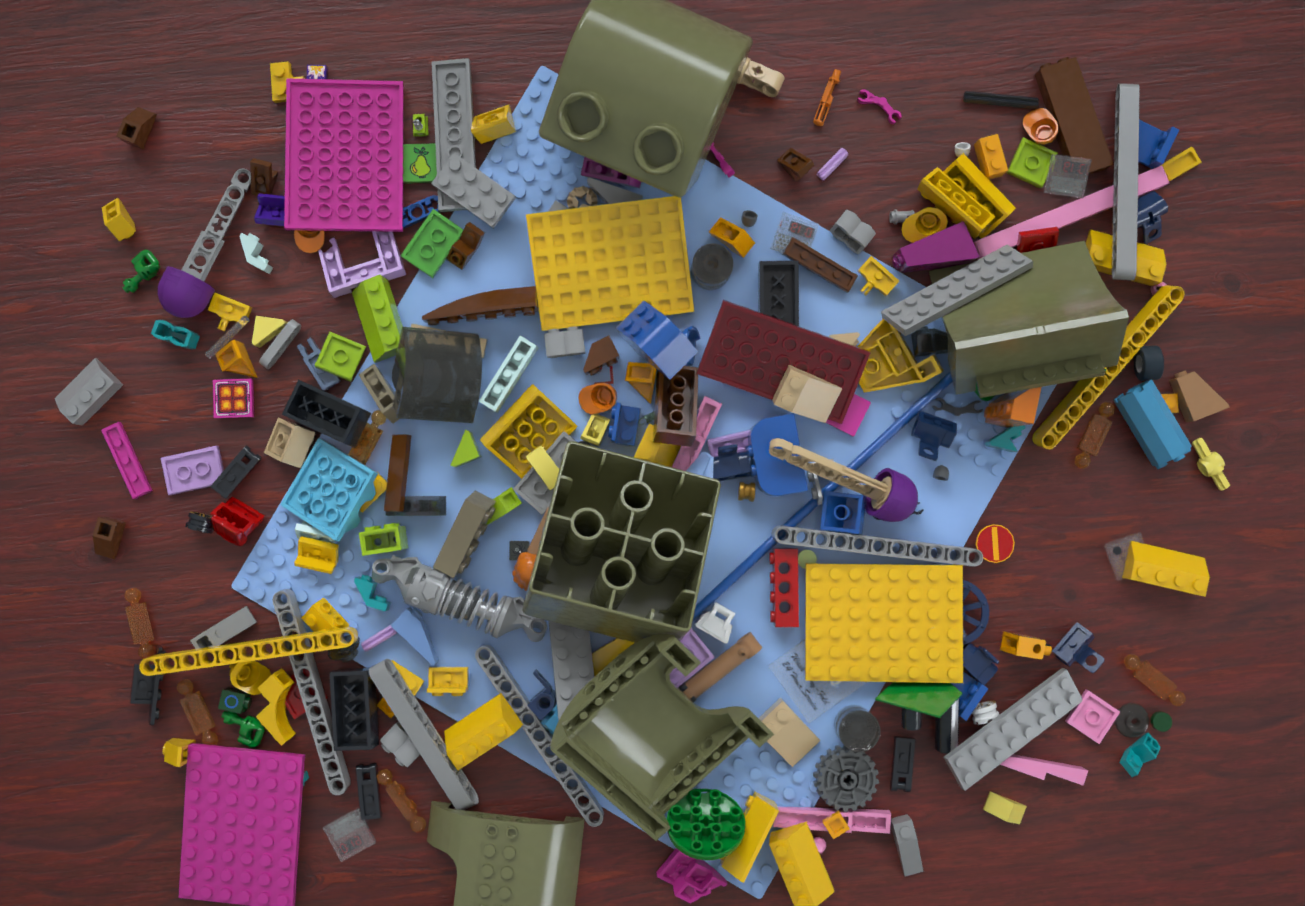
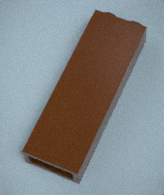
(1071, 106)

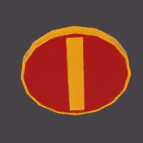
(995, 543)

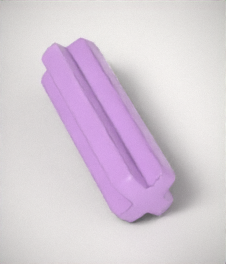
(832, 164)
(378, 638)

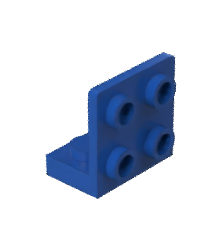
(1154, 144)
(625, 424)
(971, 695)

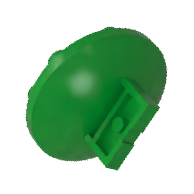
(706, 824)

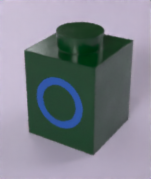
(234, 700)

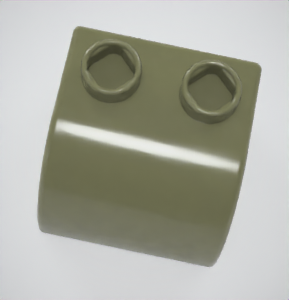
(645, 89)
(622, 546)

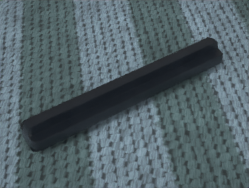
(1000, 100)

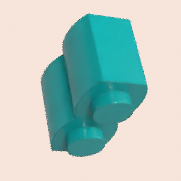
(174, 334)

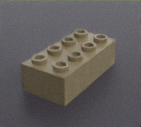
(465, 534)

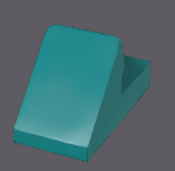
(1002, 440)

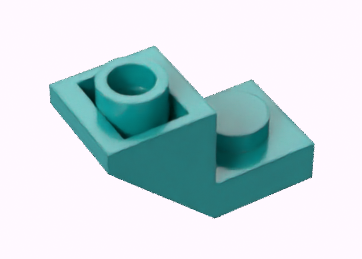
(367, 588)
(1140, 752)

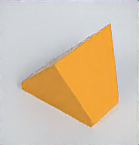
(235, 359)
(642, 378)

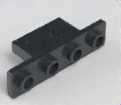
(145, 689)

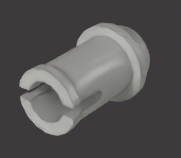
(899, 216)

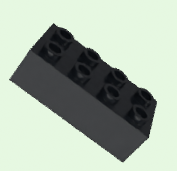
(779, 290)
(326, 413)
(354, 709)

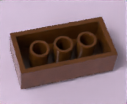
(676, 407)

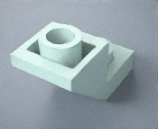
(252, 250)

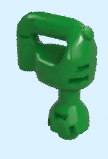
(144, 271)
(246, 729)

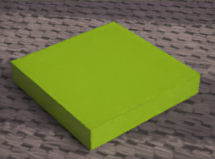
(1031, 162)
(340, 356)

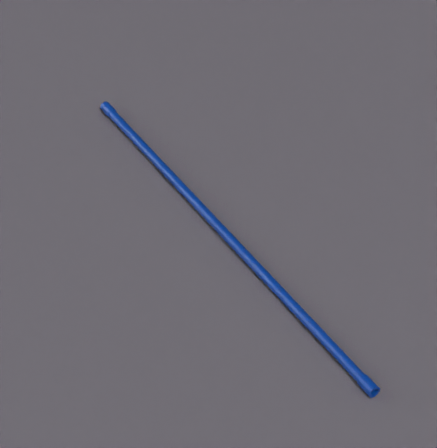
(831, 486)

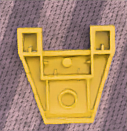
(892, 361)

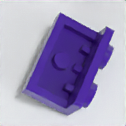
(270, 210)

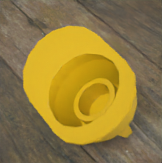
(923, 224)
(248, 676)

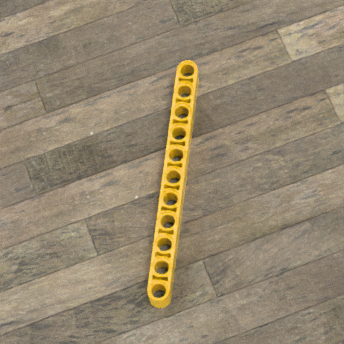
(1129, 348)
(220, 655)

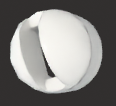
(961, 148)

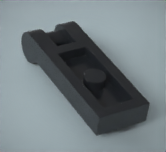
(235, 472)
(902, 763)
(368, 792)

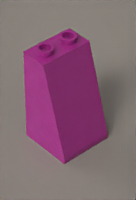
(937, 251)

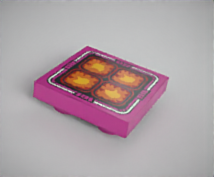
(233, 398)

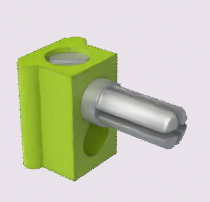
(420, 129)

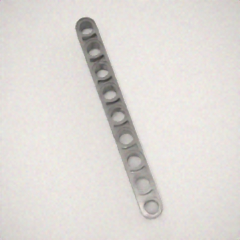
(423, 734)

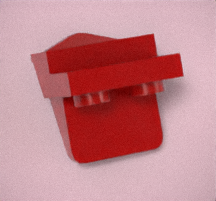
(235, 521)

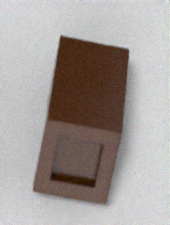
(466, 246)

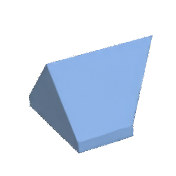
(702, 465)

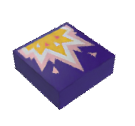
(317, 71)

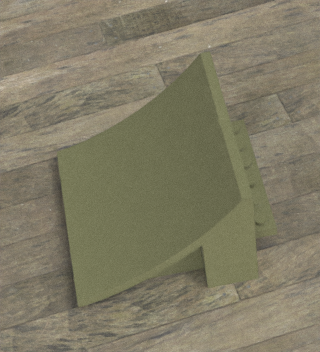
(1037, 327)

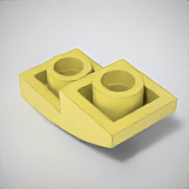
(543, 466)

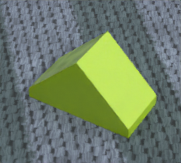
(466, 451)

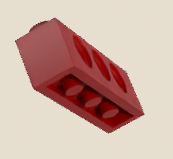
(791, 616)

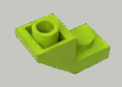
(504, 503)

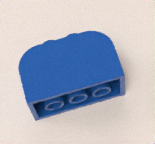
(656, 339)
(772, 474)

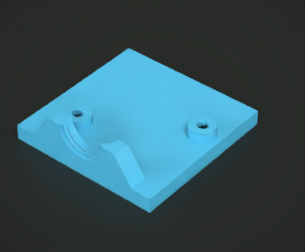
(331, 488)

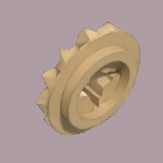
(580, 192)

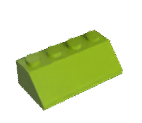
(378, 317)

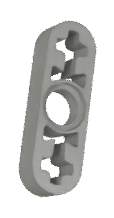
(280, 344)

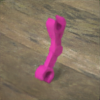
(882, 102)
(726, 168)

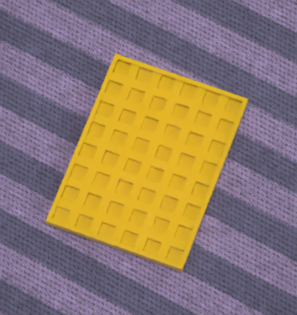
(609, 259)
(884, 623)

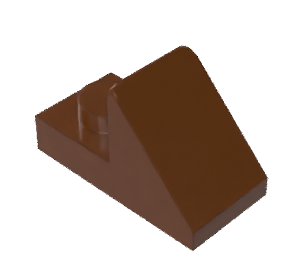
(795, 164)
(262, 177)

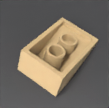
(806, 394)
(791, 735)

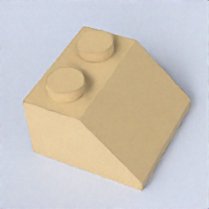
(289, 443)

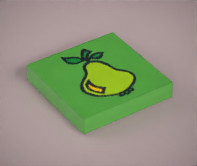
(419, 163)

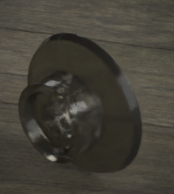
(345, 654)
(1128, 713)

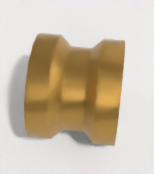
(746, 491)

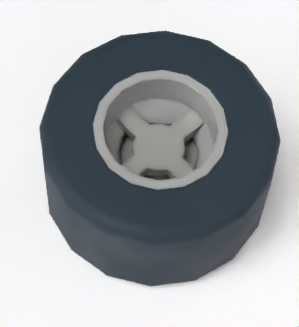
(1149, 363)

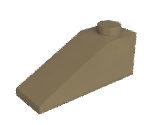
(380, 391)

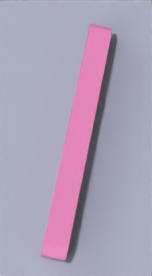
(1069, 213)

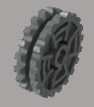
(855, 788)

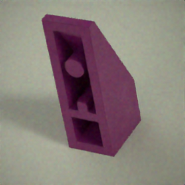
(601, 172)

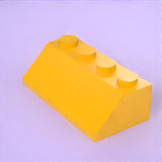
(981, 189)
(955, 202)
(1150, 260)
(656, 452)
(1167, 569)
(481, 731)
(758, 822)
(801, 865)

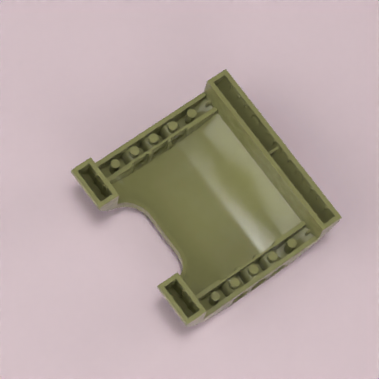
(644, 737)
(508, 857)

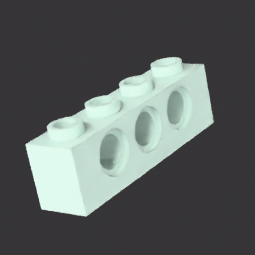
(508, 374)

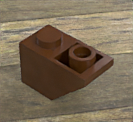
(136, 127)
(601, 354)
(107, 536)

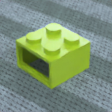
(387, 535)

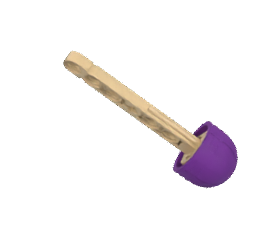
(889, 495)

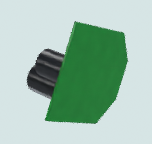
(933, 699)

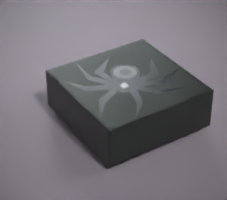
(517, 548)

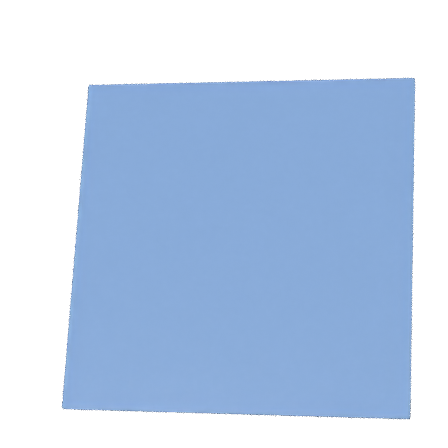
(538, 176)

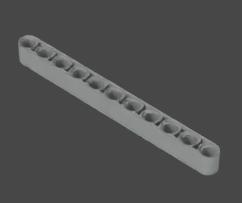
(1125, 182)
(905, 550)
(309, 700)
(540, 744)

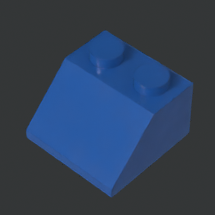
(843, 512)

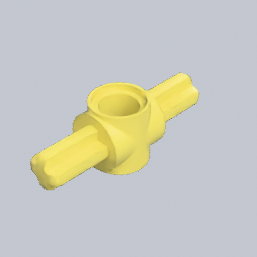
(1210, 464)

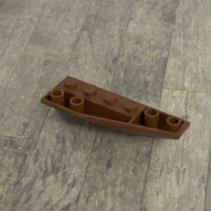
(487, 305)

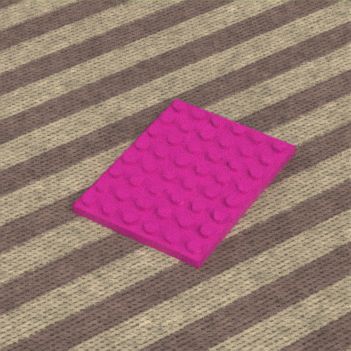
(344, 155)
(241, 825)

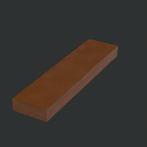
(820, 265)
(397, 473)

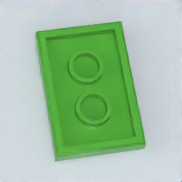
(432, 243)

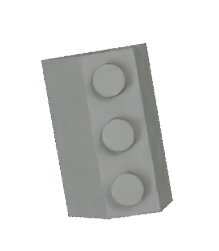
(87, 393)

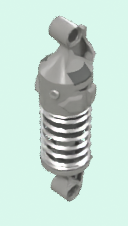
(441, 594)

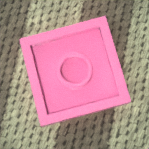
(1092, 716)

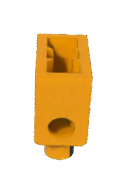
(1024, 645)

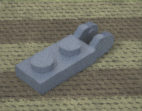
(323, 378)

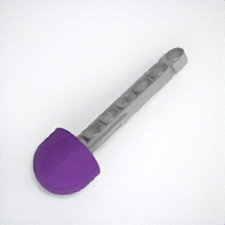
(184, 290)

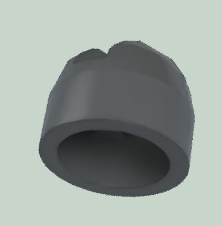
(749, 218)
(941, 473)

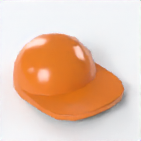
(1040, 126)
(309, 240)
(597, 398)

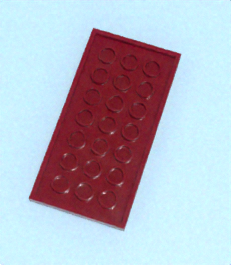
(755, 351)

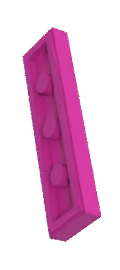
(126, 460)

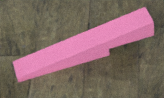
(707, 414)
(1039, 768)
(859, 820)

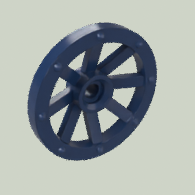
(983, 604)

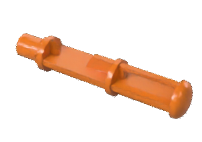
(827, 97)

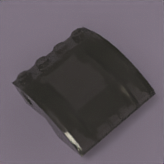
(438, 375)

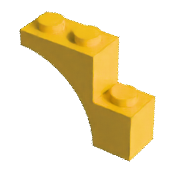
(274, 715)

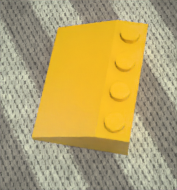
(524, 427)

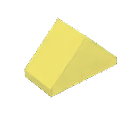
(266, 329)
(595, 429)
(1004, 808)

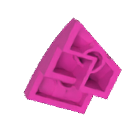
(689, 876)

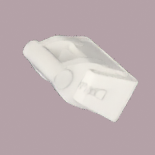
(714, 625)

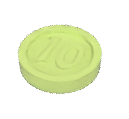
(806, 556)

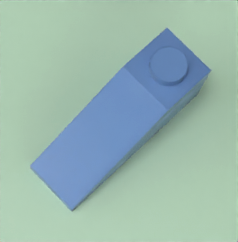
(415, 632)

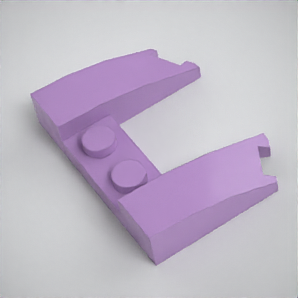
(342, 280)

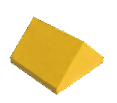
(493, 124)

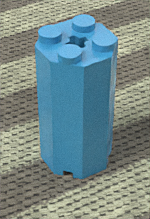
(1153, 424)

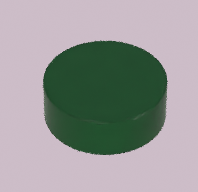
(1161, 721)

